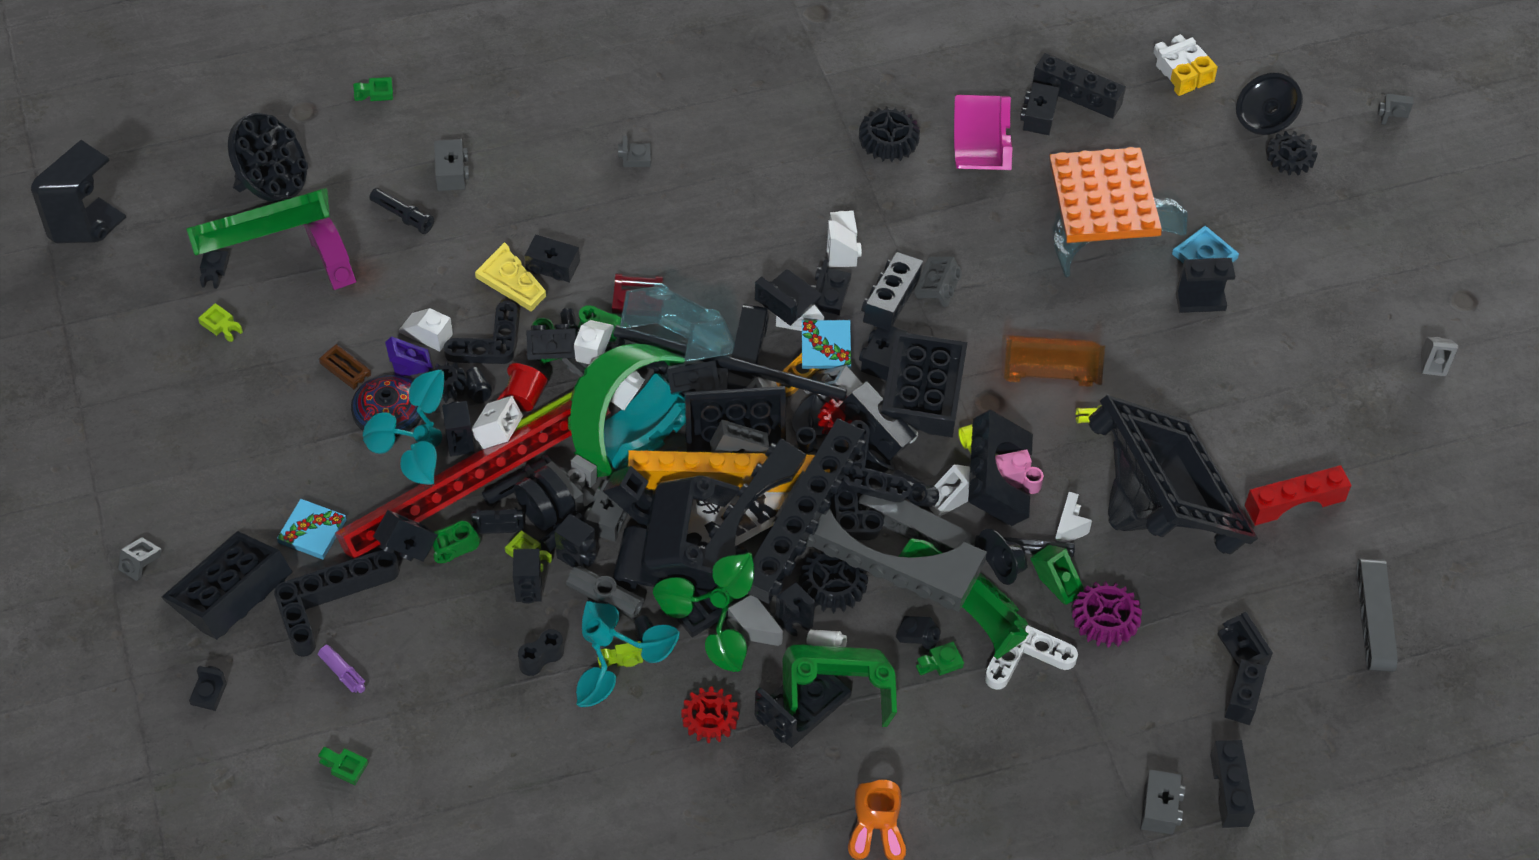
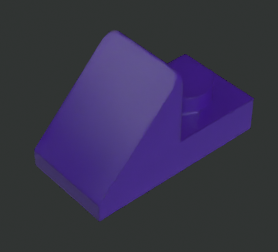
(407, 357)

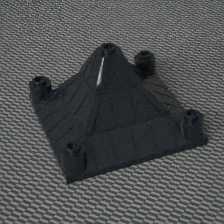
(1166, 477)

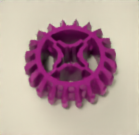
(1106, 623)

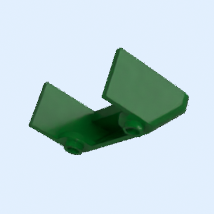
(804, 662)

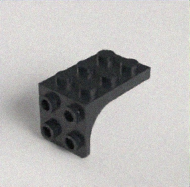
(815, 704)

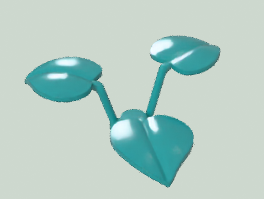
(421, 460)
(598, 628)

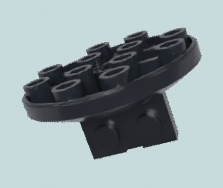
(266, 158)

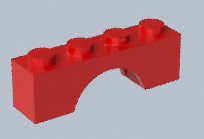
(1272, 500)

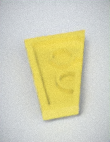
(508, 276)

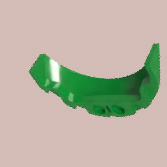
(259, 222)
(595, 391)
(985, 604)

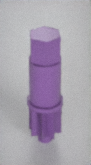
(340, 667)

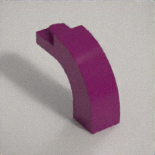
(332, 251)

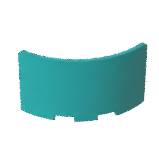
(644, 422)

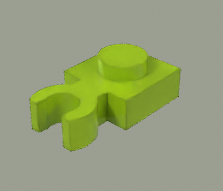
(218, 321)
(524, 541)
(623, 655)

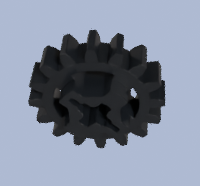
(1292, 153)

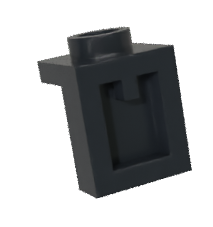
(208, 688)

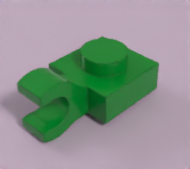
(378, 89)
(942, 658)
(345, 766)

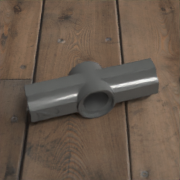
(592, 586)

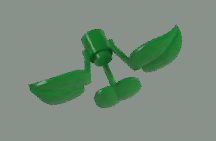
(734, 579)

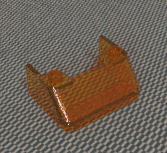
(1052, 359)

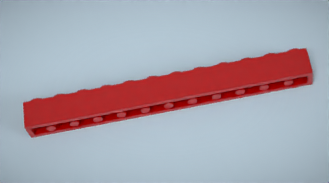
(461, 478)

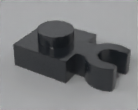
(212, 265)

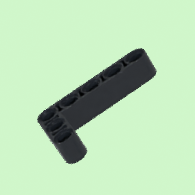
(328, 591)

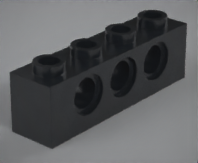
(1080, 85)
(892, 291)

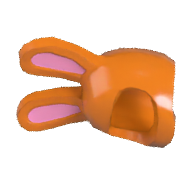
(877, 808)

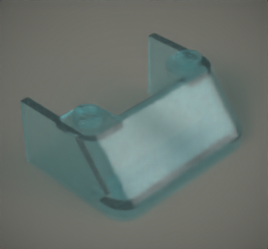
(703, 327)

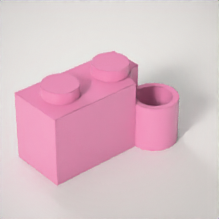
(1017, 471)

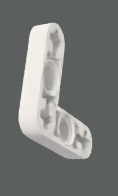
(1029, 648)

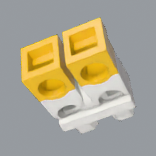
(1185, 64)

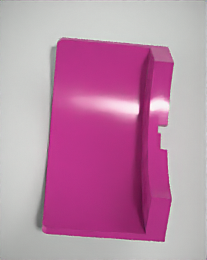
(981, 132)

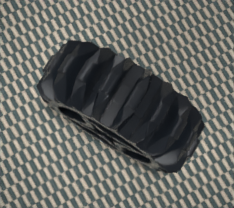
(889, 134)
(837, 591)

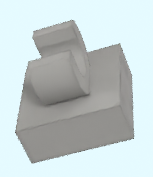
(583, 471)

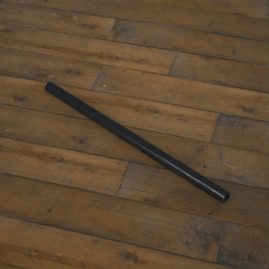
(735, 364)

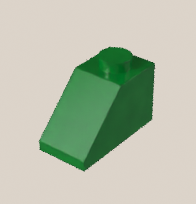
(1058, 573)

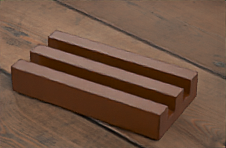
(357, 378)

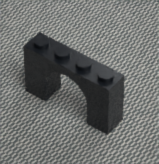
(986, 486)

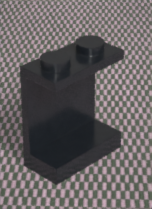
(1203, 285)

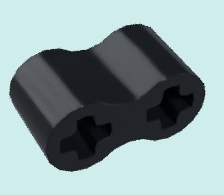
(538, 653)

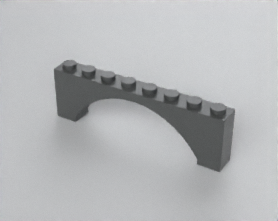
(940, 577)

